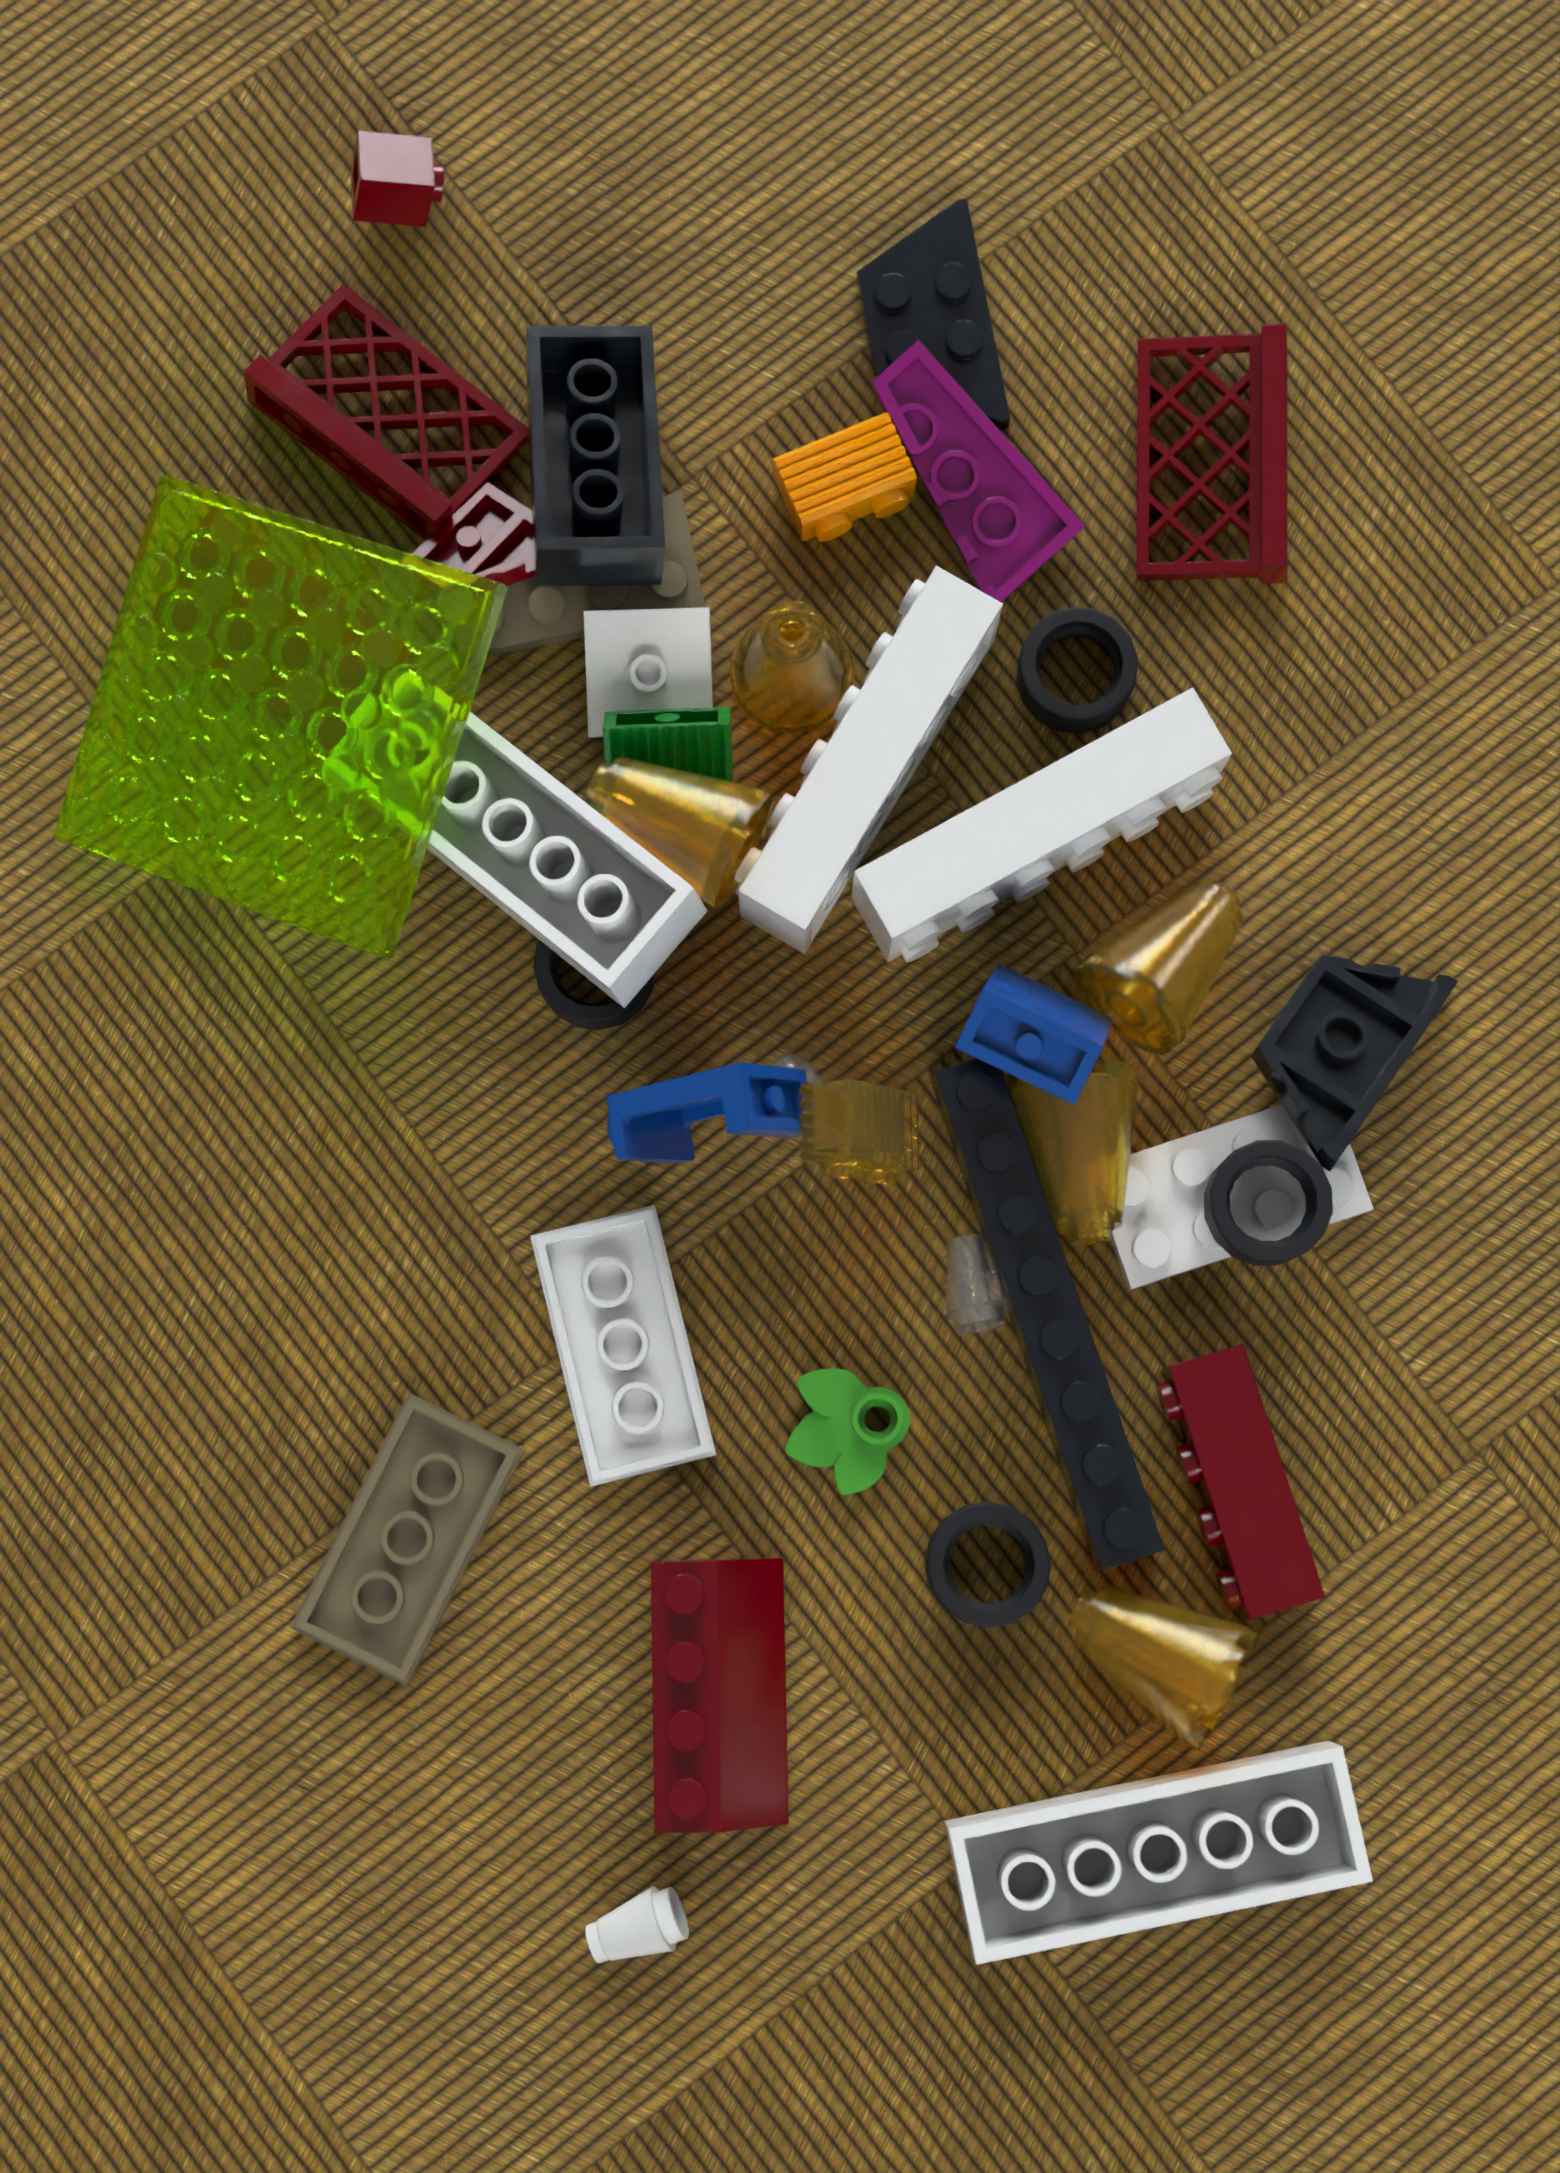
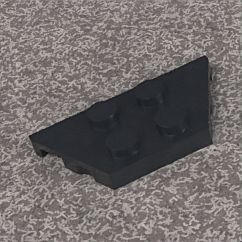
(935, 293)
(1344, 1045)

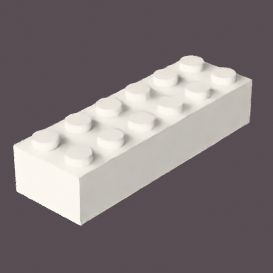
(869, 759)
(1041, 826)
(559, 866)
(1157, 1851)

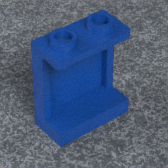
(1035, 1033)
(657, 1118)

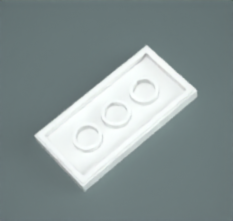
(623, 1346)

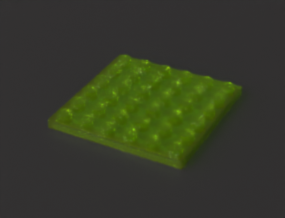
(279, 714)

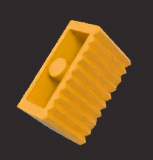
(845, 478)

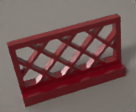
(343, 439)
(1267, 456)

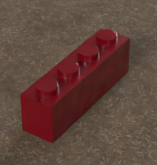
(1241, 1484)

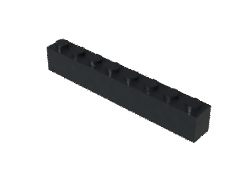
(1046, 1314)

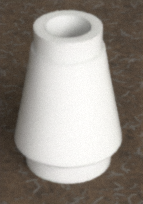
(639, 1927)

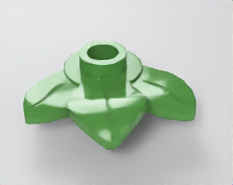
(837, 1428)

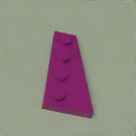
(980, 484)

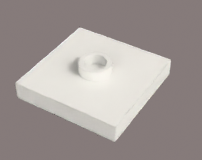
(646, 661)

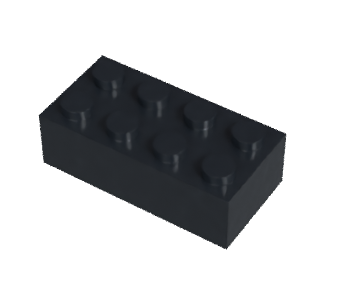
(594, 456)

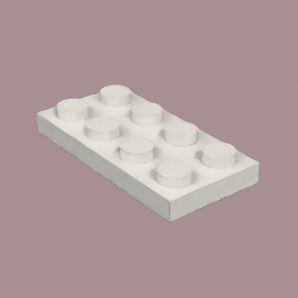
(1165, 1197)

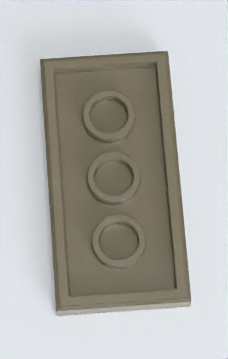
(407, 1539)

